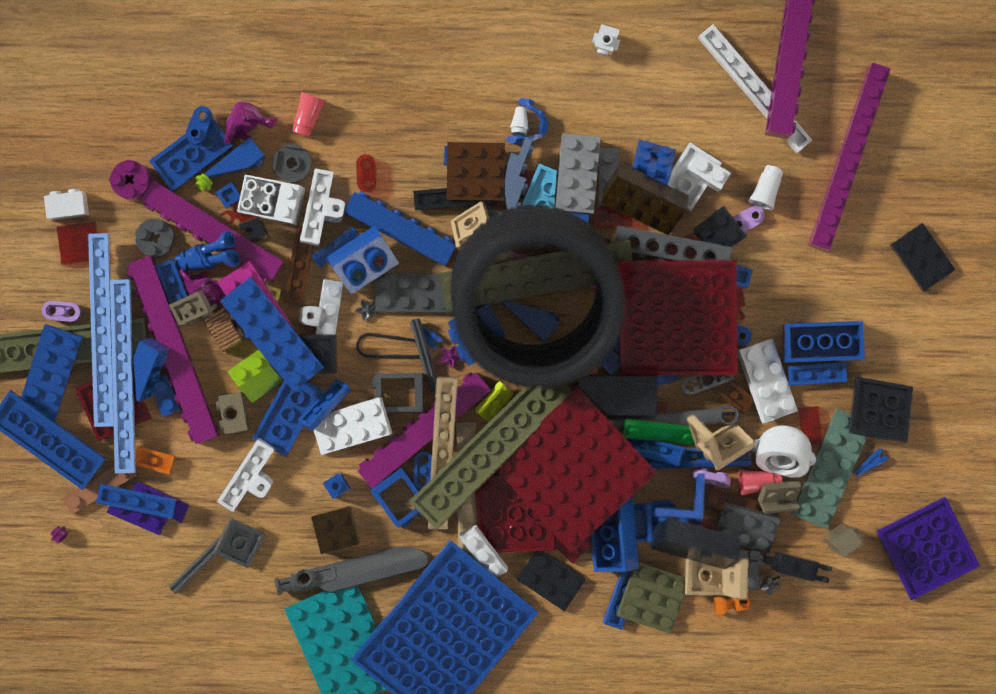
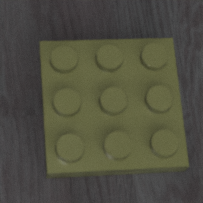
(652, 597)

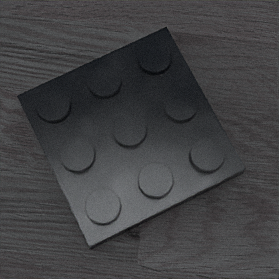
(881, 410)

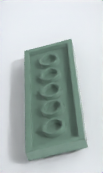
(830, 472)

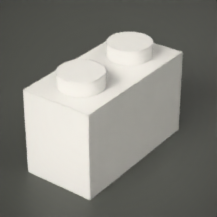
(708, 172)
(66, 205)

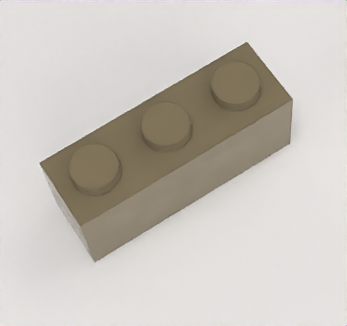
(843, 539)

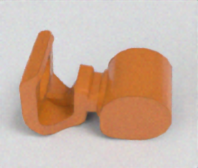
(723, 605)

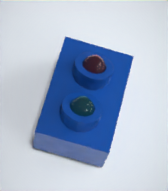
(362, 260)

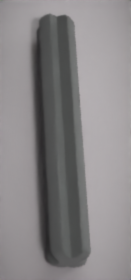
(424, 354)
(194, 568)

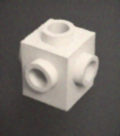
(606, 34)

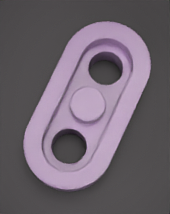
(747, 220)
(62, 311)
(719, 480)

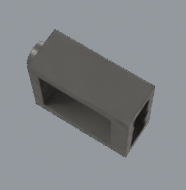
(377, 384)

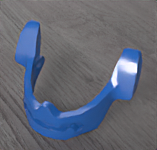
(543, 128)

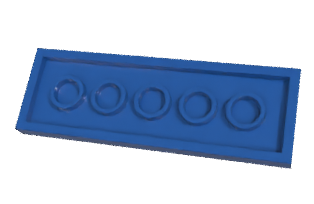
(272, 334)
(51, 369)
(48, 440)

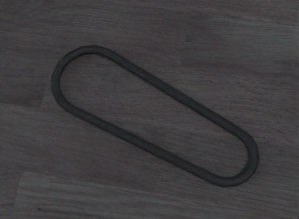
(384, 356)

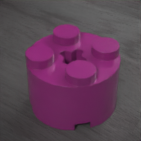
(120, 180)

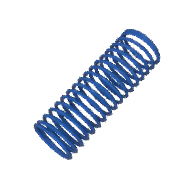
(336, 248)

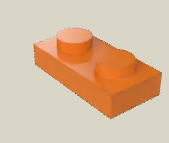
(154, 460)

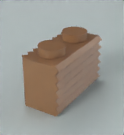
(224, 329)

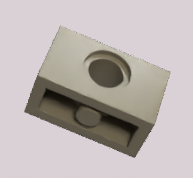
(241, 421)

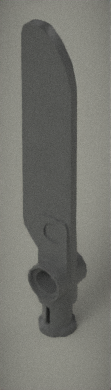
(356, 570)

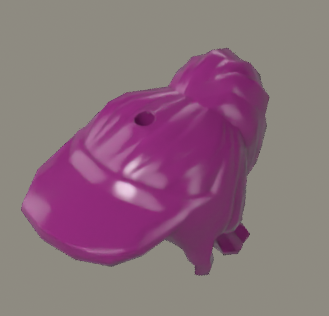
(243, 120)
(209, 286)

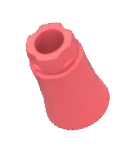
(307, 114)
(752, 481)

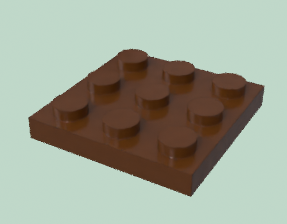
(475, 171)

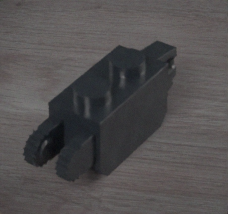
(796, 566)

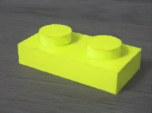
(494, 401)

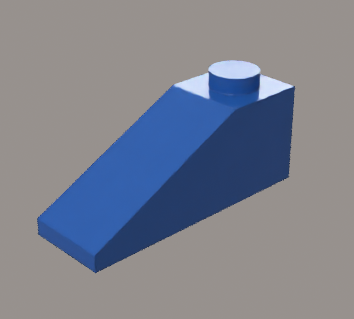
(241, 159)
(535, 319)

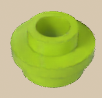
(203, 182)

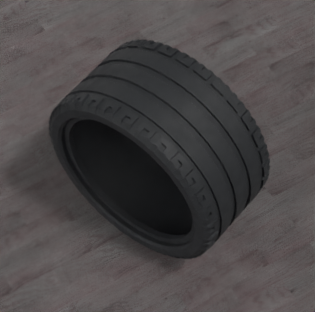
(549, 362)

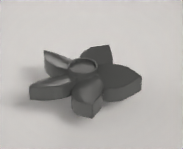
(366, 309)
(770, 584)

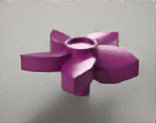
(450, 356)

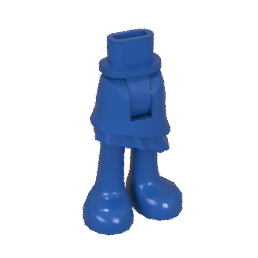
(201, 257)

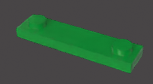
(657, 432)

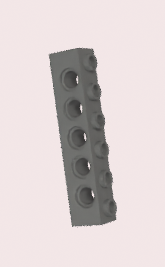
(665, 241)

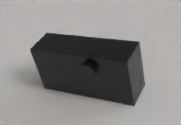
(622, 393)
(695, 543)

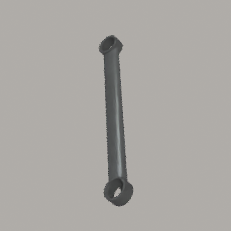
(705, 416)

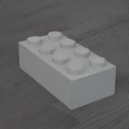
(577, 173)

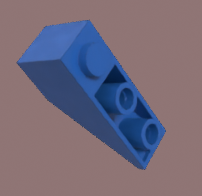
(147, 365)

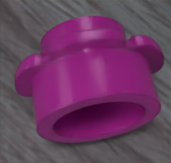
(59, 534)

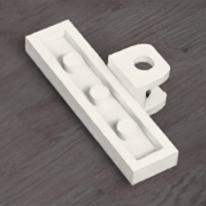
(320, 208)
(325, 315)
(249, 476)

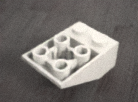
(271, 200)

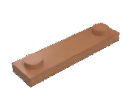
(81, 498)

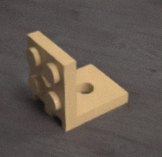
(467, 222)
(714, 444)
(724, 581)

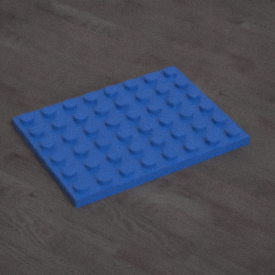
(445, 629)

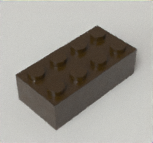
(644, 199)

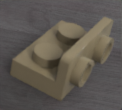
(191, 307)
(779, 497)

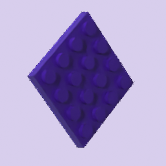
(928, 548)

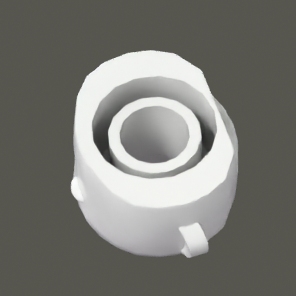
(784, 451)

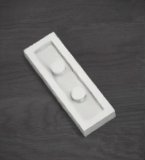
(483, 551)

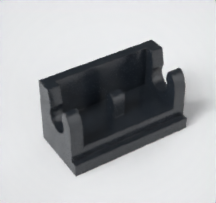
(256, 228)

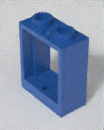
(386, 483)

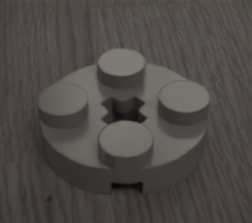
(301, 157)
(165, 240)

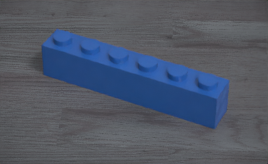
(400, 229)

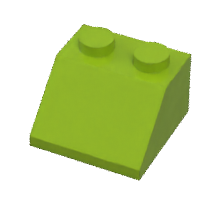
(255, 376)

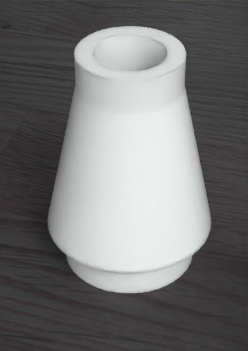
(519, 123)

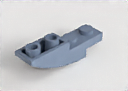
(514, 183)

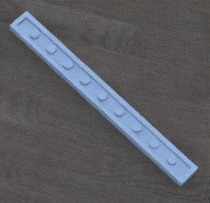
(101, 328)
(122, 376)

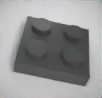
(239, 542)

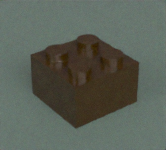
(335, 529)

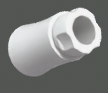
(767, 188)

